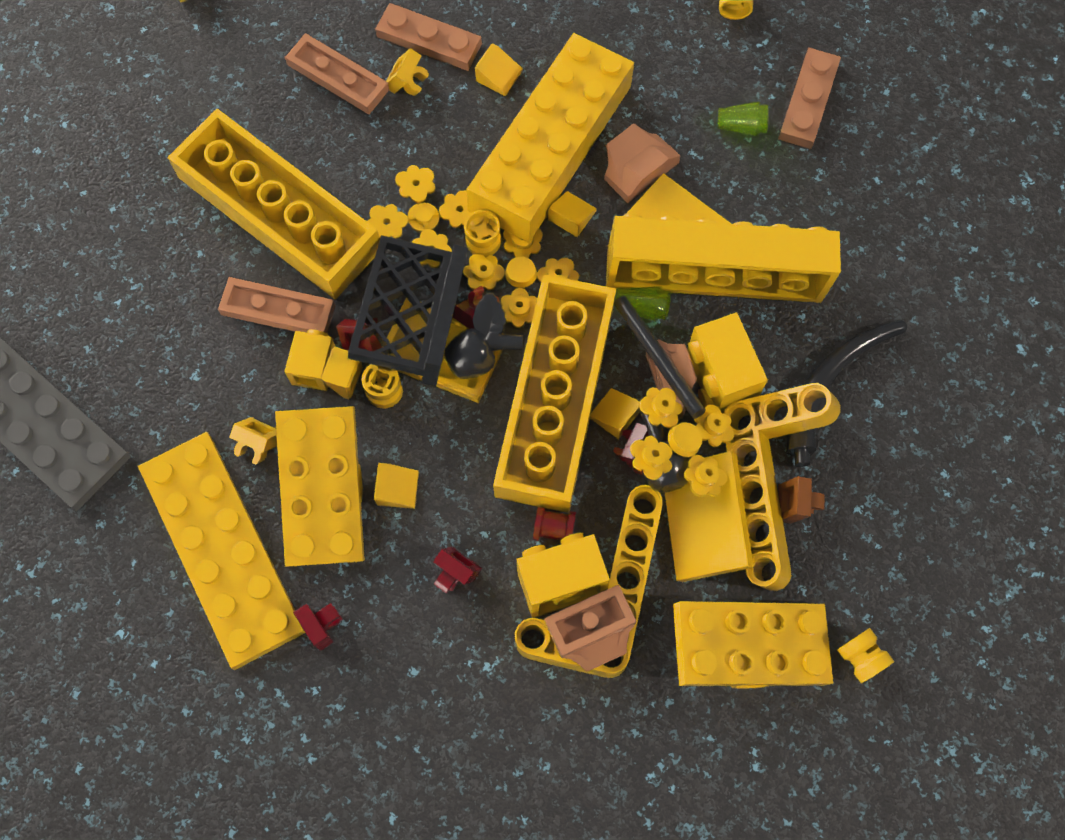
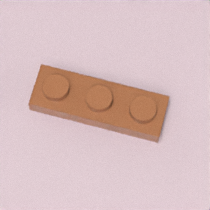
(428, 36)
(337, 73)
(809, 98)
(275, 306)

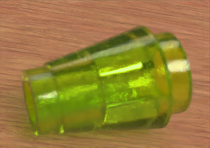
(744, 118)
(649, 302)

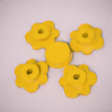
(422, 216)
(519, 273)
(684, 440)

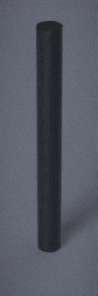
(659, 357)

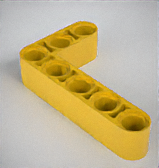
(761, 472)
(624, 561)

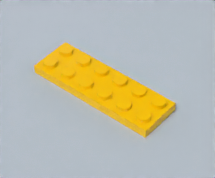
(221, 551)

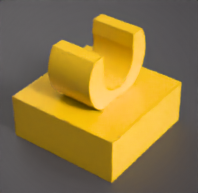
(404, 71)
(255, 435)

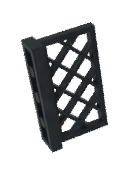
(437, 322)

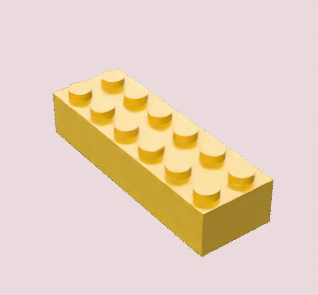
(551, 136)
(276, 203)
(723, 258)
(554, 394)

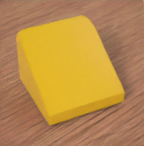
(497, 70)
(571, 213)
(341, 373)
(615, 412)
(396, 486)

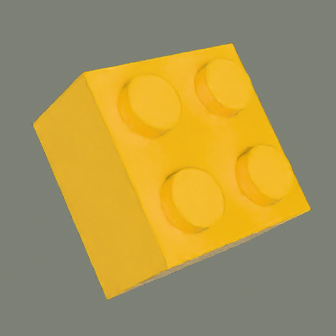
(725, 363)
(562, 574)

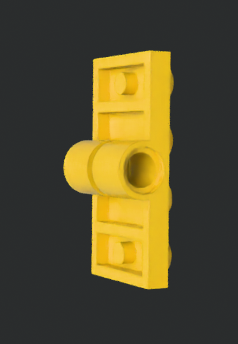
(320, 486)
(752, 644)

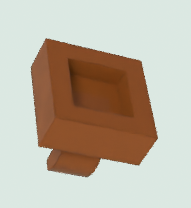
(798, 500)

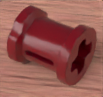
(553, 524)

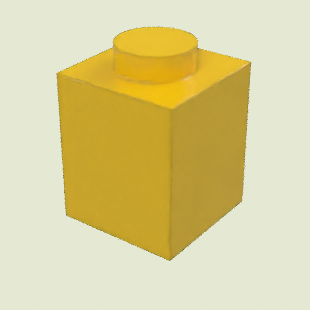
(308, 359)

